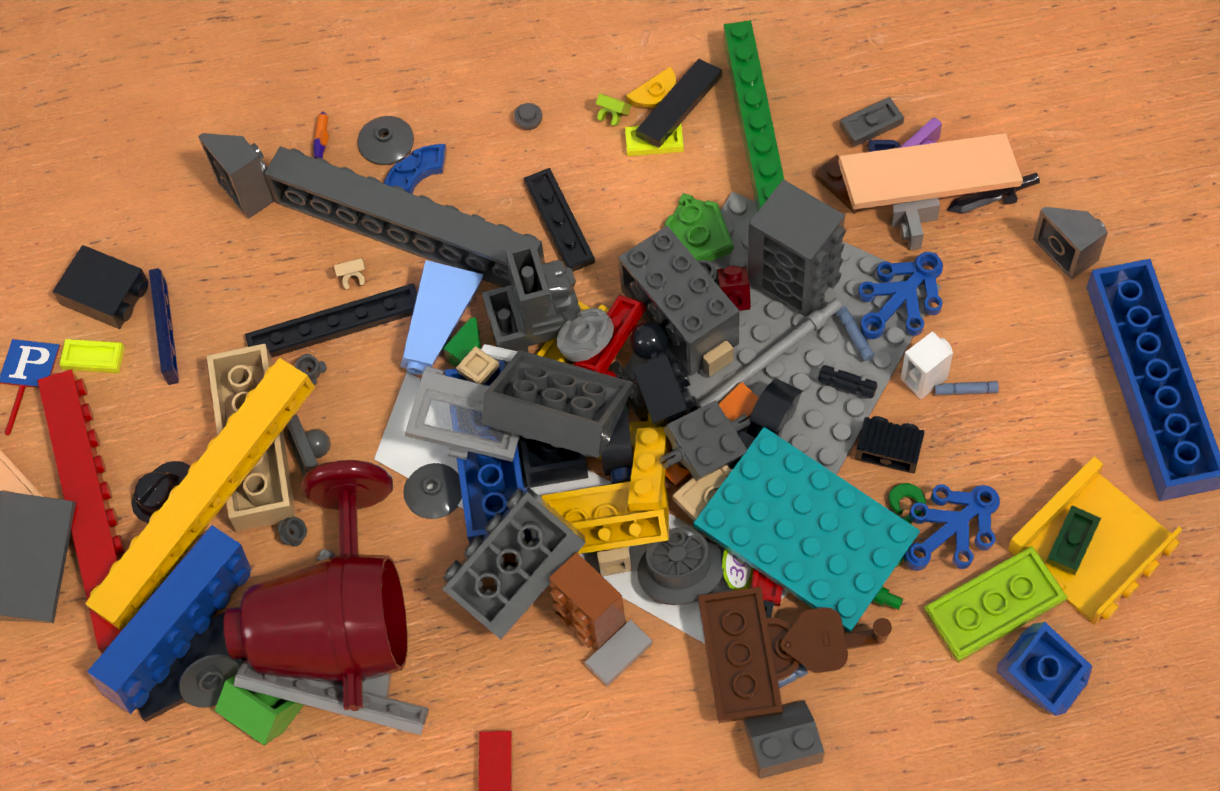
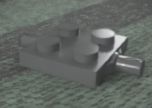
(705, 440)

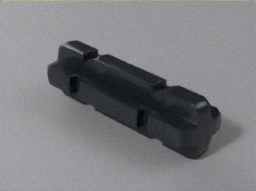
(847, 381)

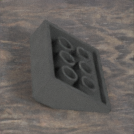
(556, 403)
(32, 555)

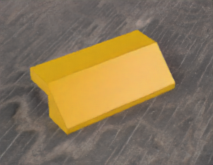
(606, 519)

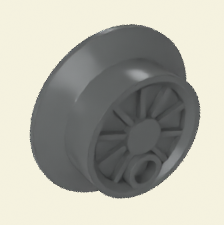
(680, 568)

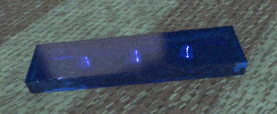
(164, 326)

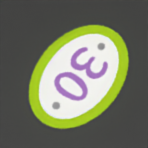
(736, 572)

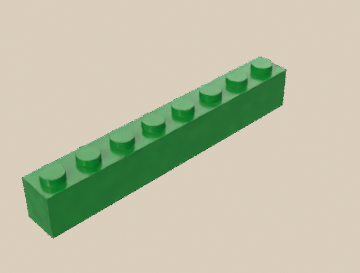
(753, 110)

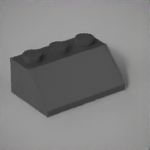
(238, 171)

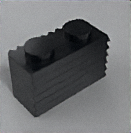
(889, 444)

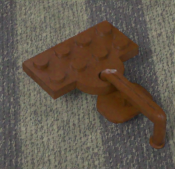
(746, 653)

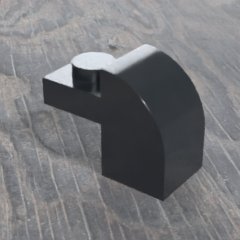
(774, 408)
(619, 449)

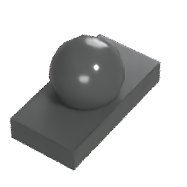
(307, 445)

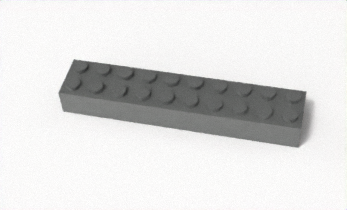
(393, 215)

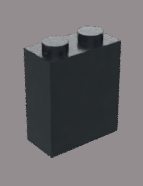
(101, 287)

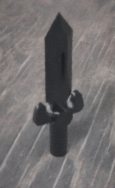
(979, 199)

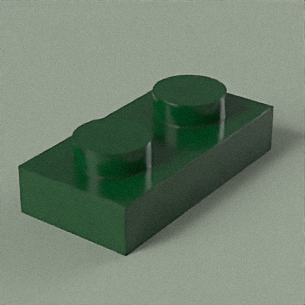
(1073, 540)

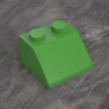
(256, 713)

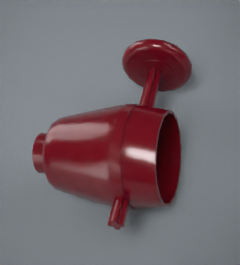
(333, 616)

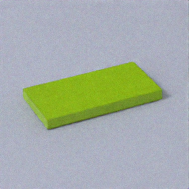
(995, 603)

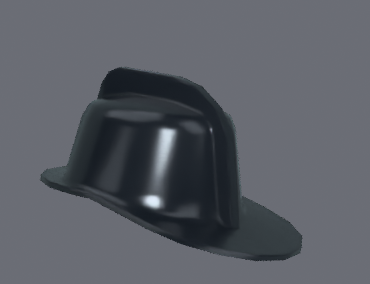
(155, 487)

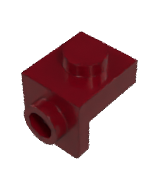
(736, 286)

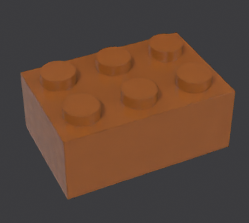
(586, 602)

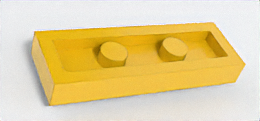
(647, 471)

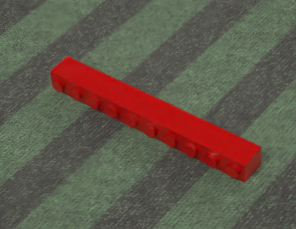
(83, 483)

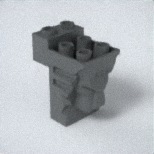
(534, 303)

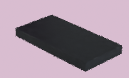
(167, 694)

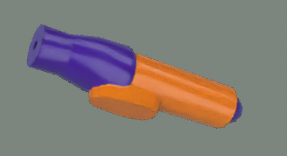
(321, 135)

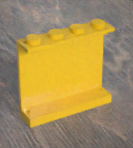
(1119, 553)

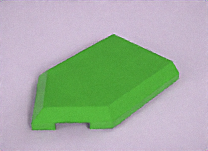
(700, 228)

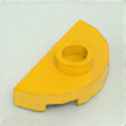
(653, 91)

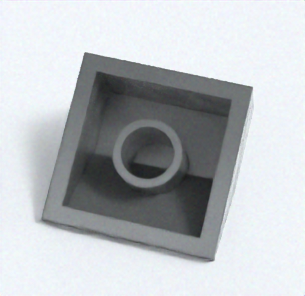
(785, 740)

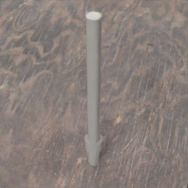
(814, 321)

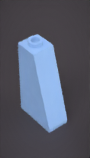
(438, 308)

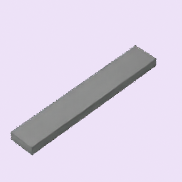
(330, 698)

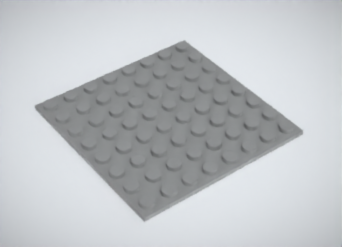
(825, 416)

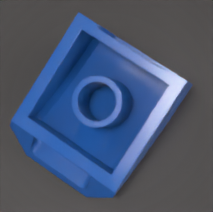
(1045, 668)

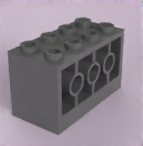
(795, 248)
(679, 297)
(517, 582)

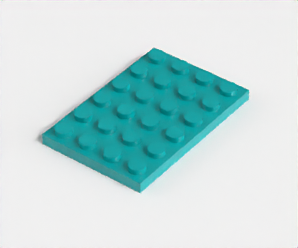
(806, 528)

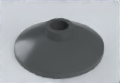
(386, 149)
(437, 502)
(205, 679)

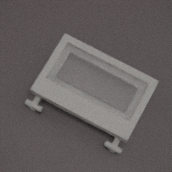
(451, 414)

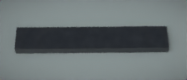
(336, 321)

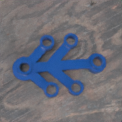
(903, 292)
(954, 523)

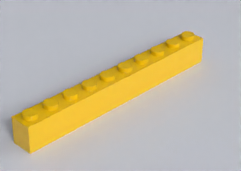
(201, 494)

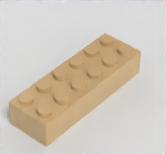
(266, 492)

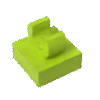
(613, 106)

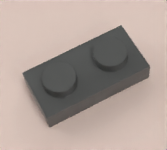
(871, 121)

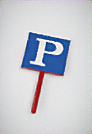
(24, 366)

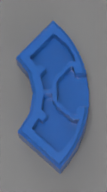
(417, 166)

